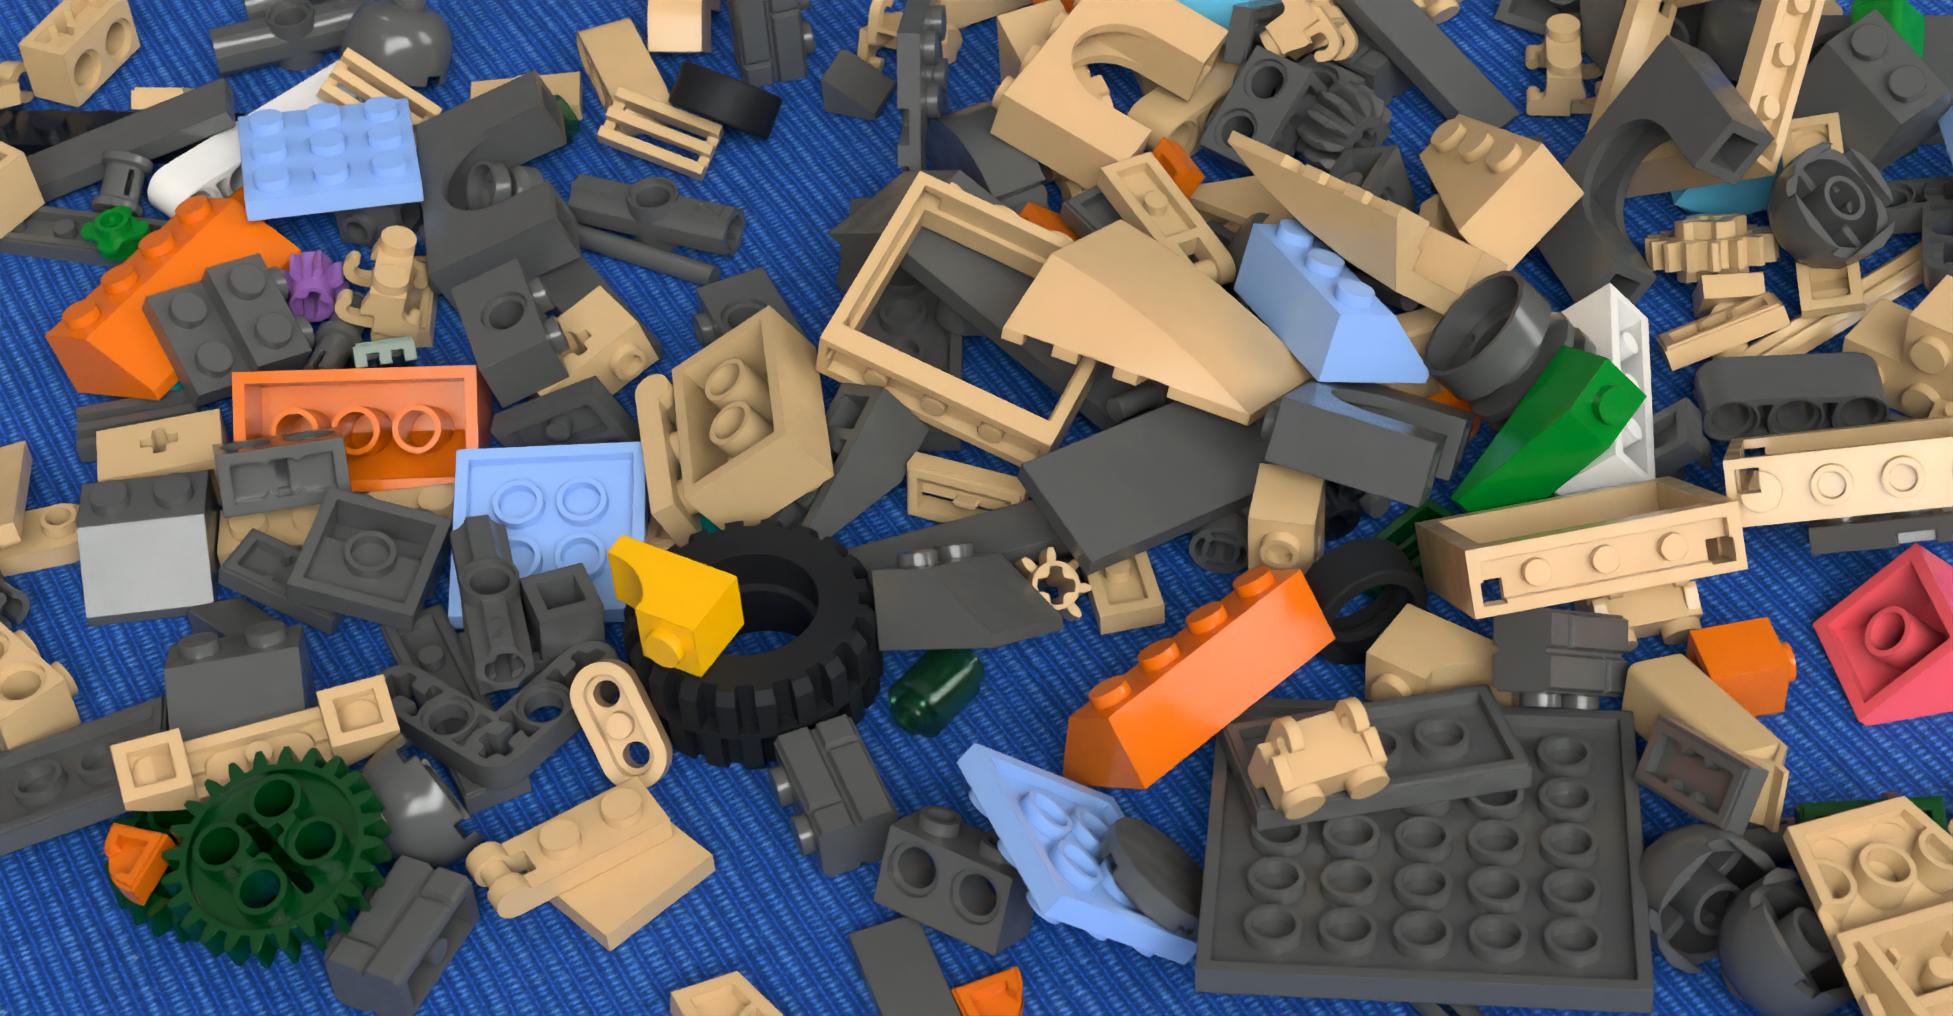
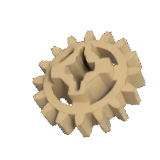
(1711, 246)

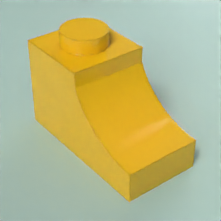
(680, 605)

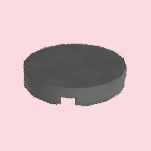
(1155, 874)

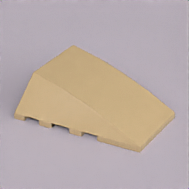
(1369, 231)
(1157, 320)
(1884, 902)

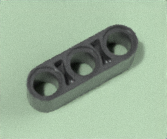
(1788, 394)

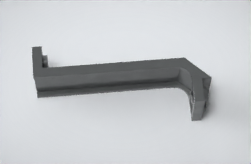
(969, 283)

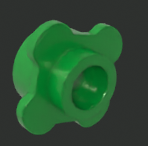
(116, 233)

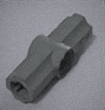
(289, 35)
(657, 214)
(491, 603)

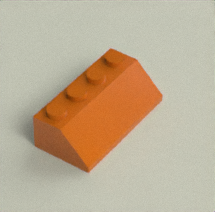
(106, 336)
(394, 420)
(1195, 681)

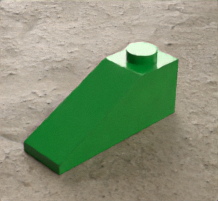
(1553, 432)

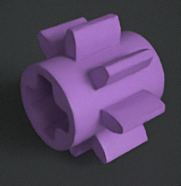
(313, 285)

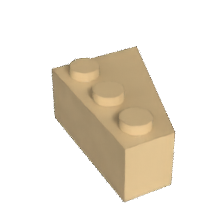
(1498, 186)

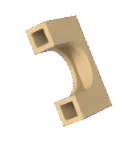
(1065, 125)

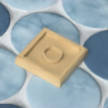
(637, 890)

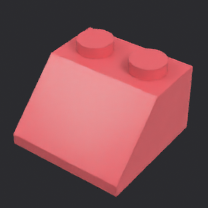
(1895, 640)

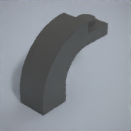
(965, 144)

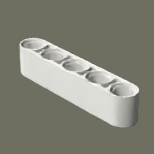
(215, 164)

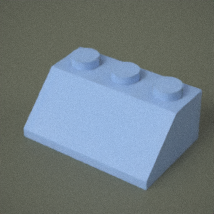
(1323, 309)

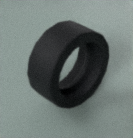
(725, 100)
(1352, 570)

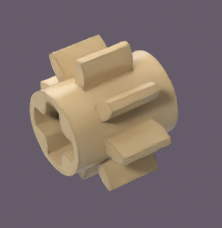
(1057, 575)

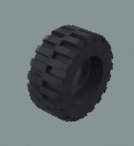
(786, 586)

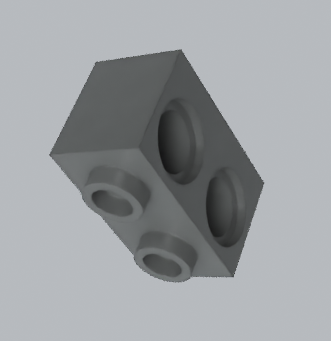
(1251, 111)
(280, 471)
(955, 891)

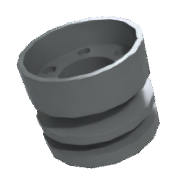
(1498, 344)

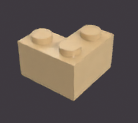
(1910, 349)

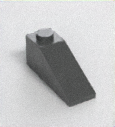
(869, 449)

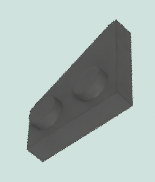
(567, 416)

